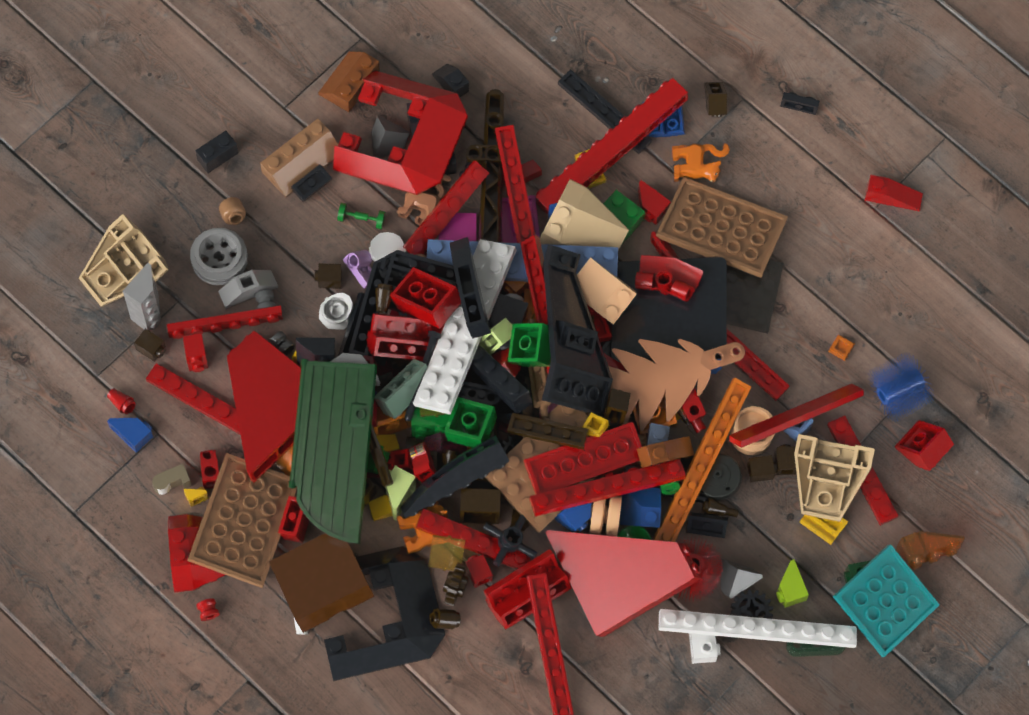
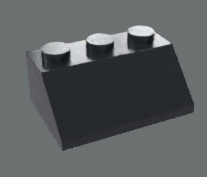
(315, 349)

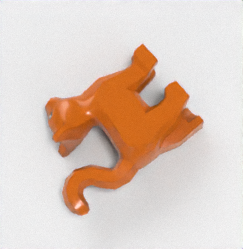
(694, 164)
(421, 538)

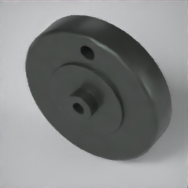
(722, 479)

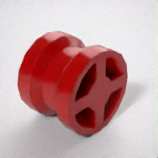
(207, 609)

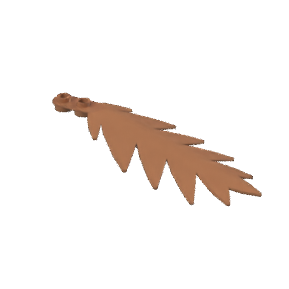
(671, 373)

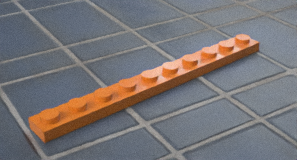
(702, 461)

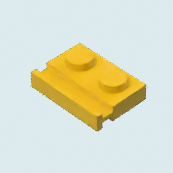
(824, 528)

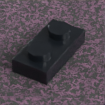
(799, 103)
(311, 183)
(707, 525)

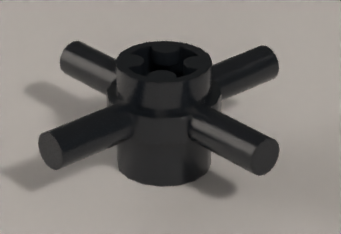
(510, 546)

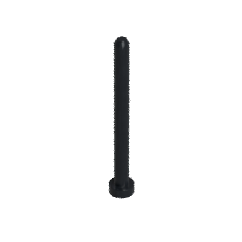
(434, 336)

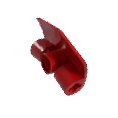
(680, 276)

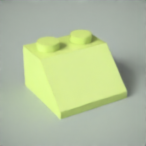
(402, 488)

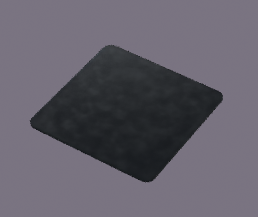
(668, 318)

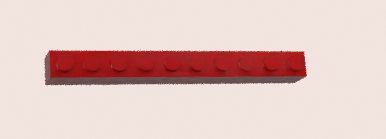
(617, 142)

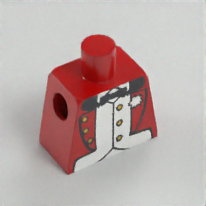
(693, 405)

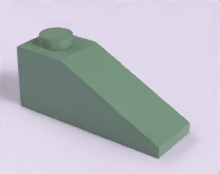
(400, 390)

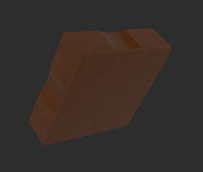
(320, 580)

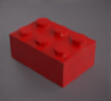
(426, 297)

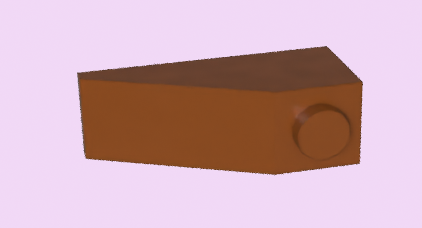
(665, 451)

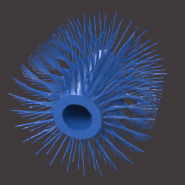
(901, 386)

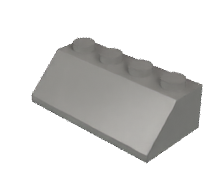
(143, 299)

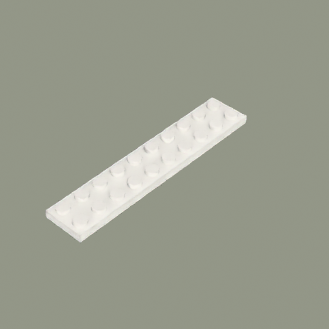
(456, 347)

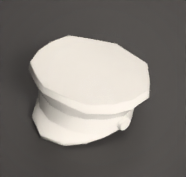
(385, 244)
(336, 311)

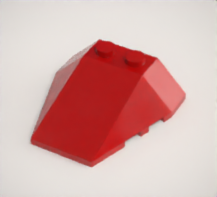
(181, 536)

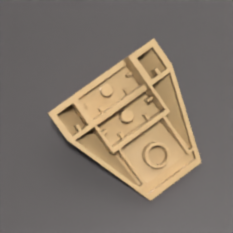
(582, 221)
(118, 260)
(829, 475)

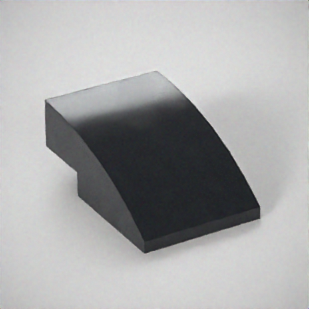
(509, 308)

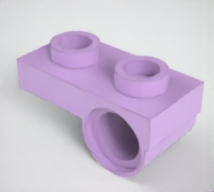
(358, 264)

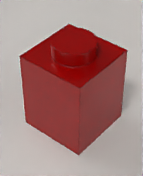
(478, 570)

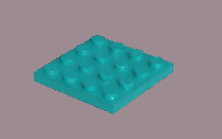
(886, 600)

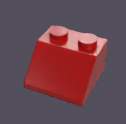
(925, 444)

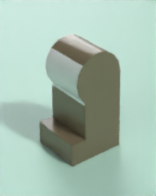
(170, 479)

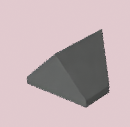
(386, 135)
(736, 577)

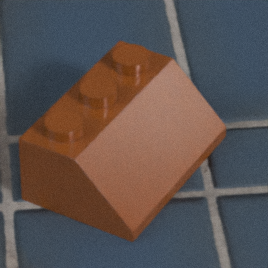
(347, 79)

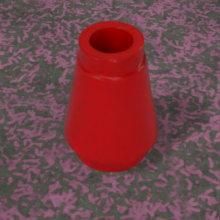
(121, 401)

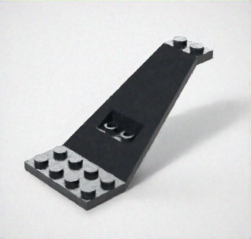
(578, 366)

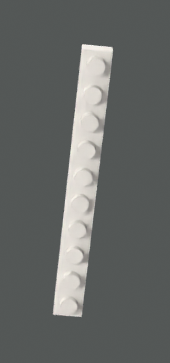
(757, 628)

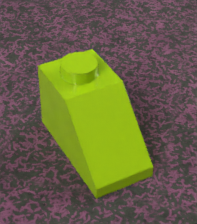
(792, 588)

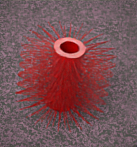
(705, 567)

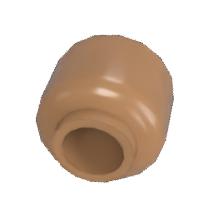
(232, 211)

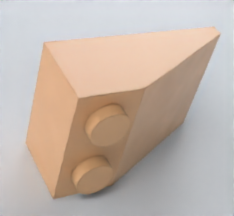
(604, 290)

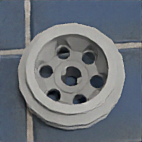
(213, 271)

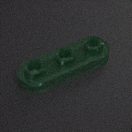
(810, 650)

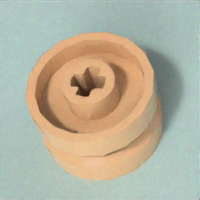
(747, 418)
(607, 515)

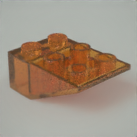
(927, 547)

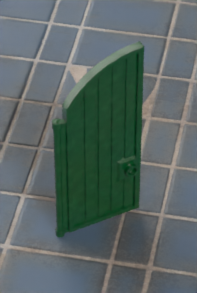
(333, 445)

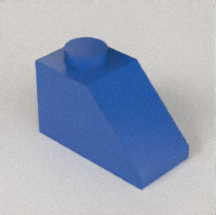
(132, 431)

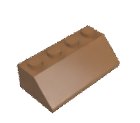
(299, 156)

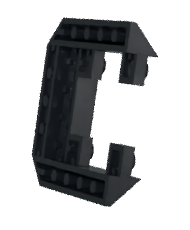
(391, 271)
(407, 640)

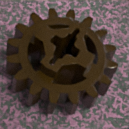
(455, 584)

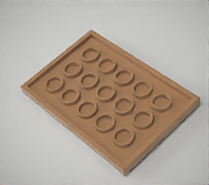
(722, 227)
(514, 478)
(241, 522)

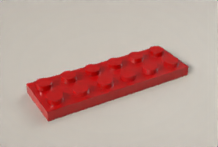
(573, 465)

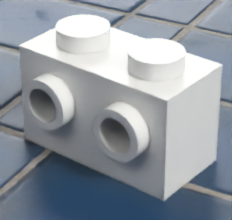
(703, 648)

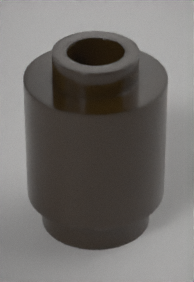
(445, 618)

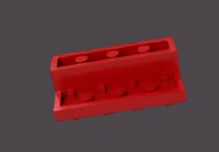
(399, 336)
(510, 596)

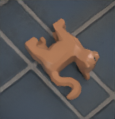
(422, 202)

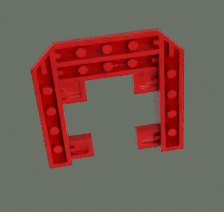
(430, 148)

